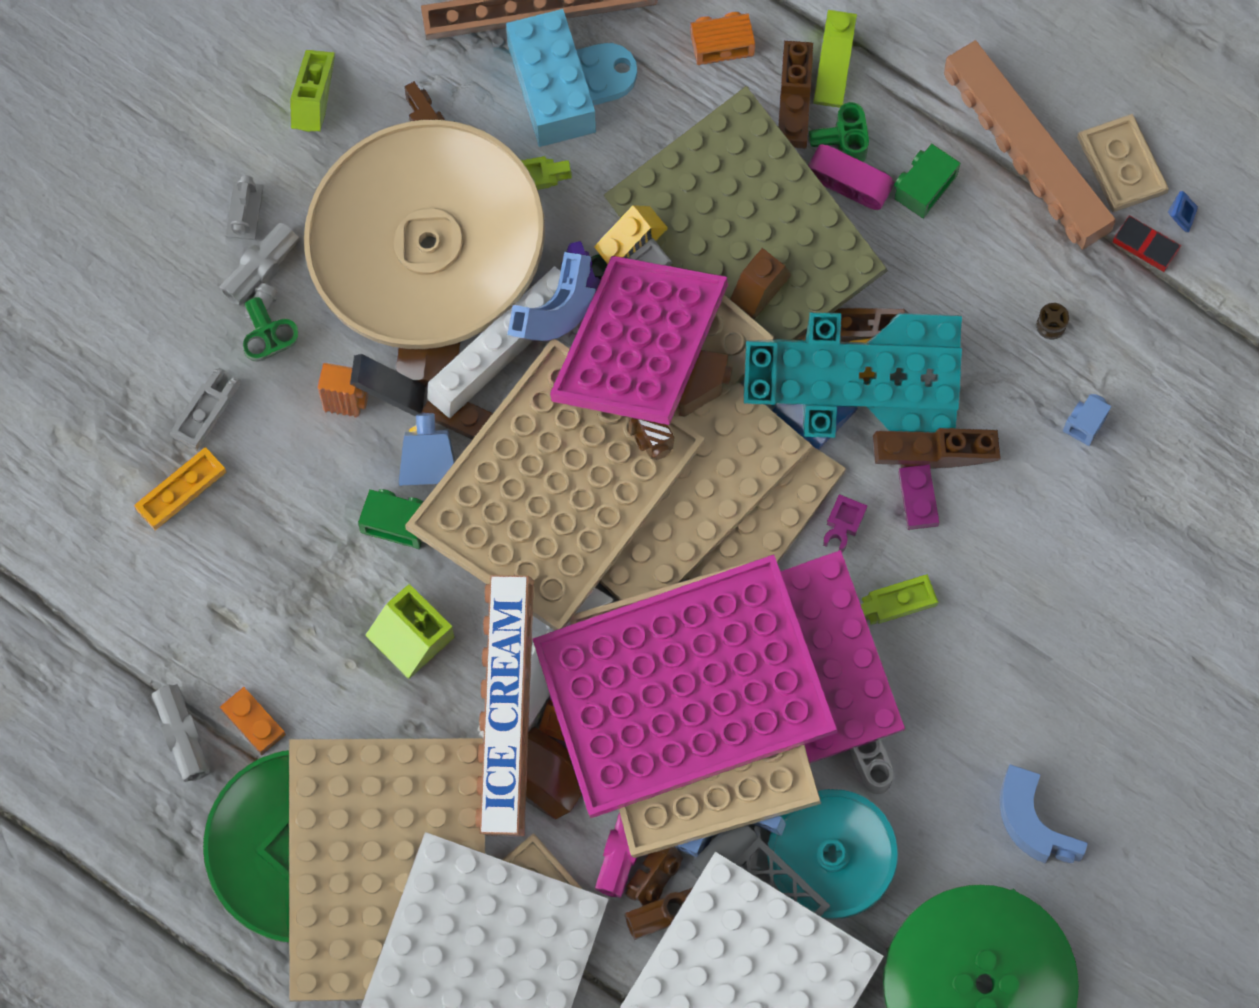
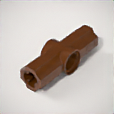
(653, 916)

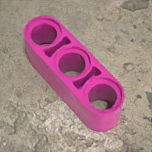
(851, 177)

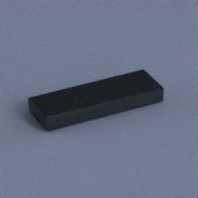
(387, 384)

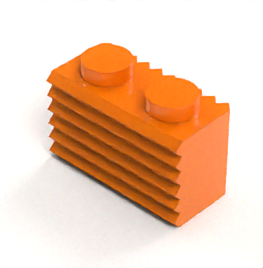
(722, 38)
(337, 393)

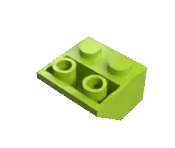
(410, 631)

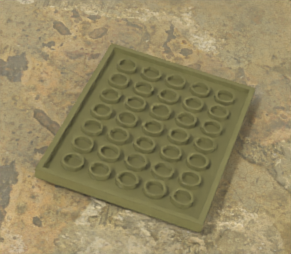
(745, 188)

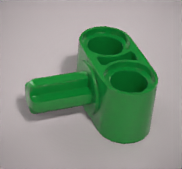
(845, 133)
(266, 331)

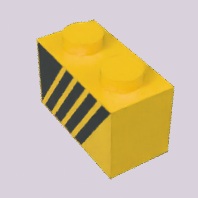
(631, 233)

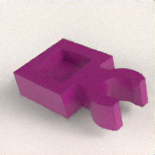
(845, 519)

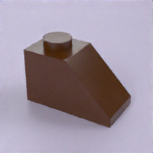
(759, 283)
(705, 381)

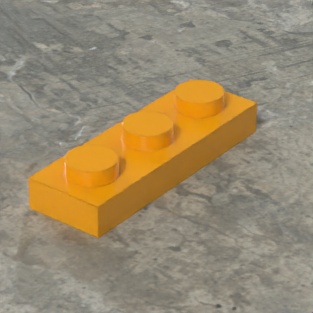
(180, 488)

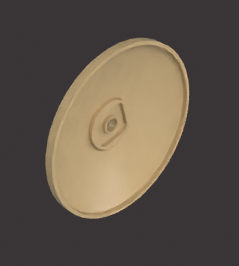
(415, 185)

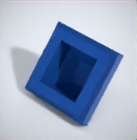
(1183, 211)

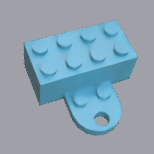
(564, 82)

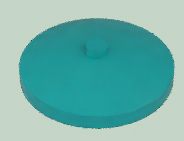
(840, 851)

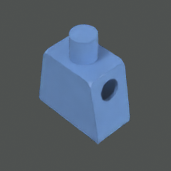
(425, 453)

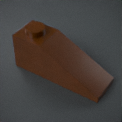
(864, 322)

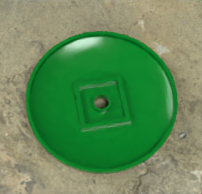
(250, 846)
(978, 933)

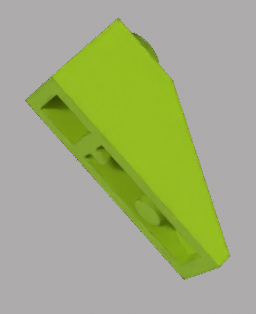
(835, 58)
(311, 91)

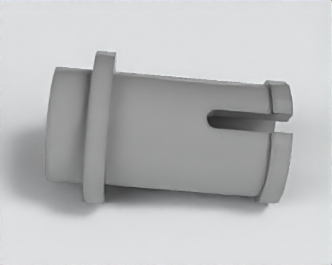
(267, 295)

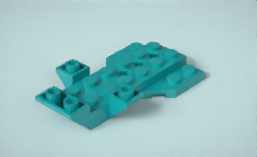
(826, 373)

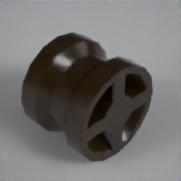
(1055, 314)

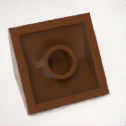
(425, 363)

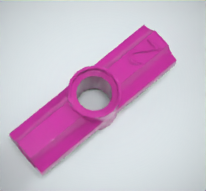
(616, 863)

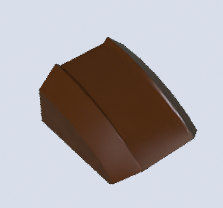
(550, 776)

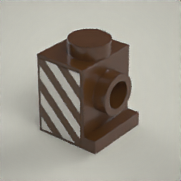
(652, 437)

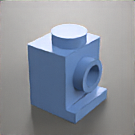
(1087, 419)

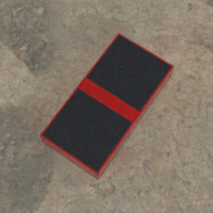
(1146, 243)

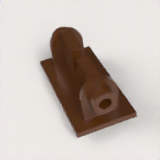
(649, 886)

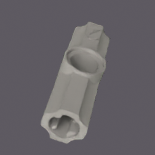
(259, 264)
(180, 733)

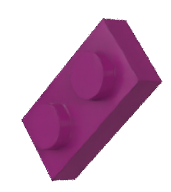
(918, 497)

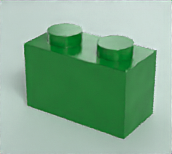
(926, 180)
(387, 516)

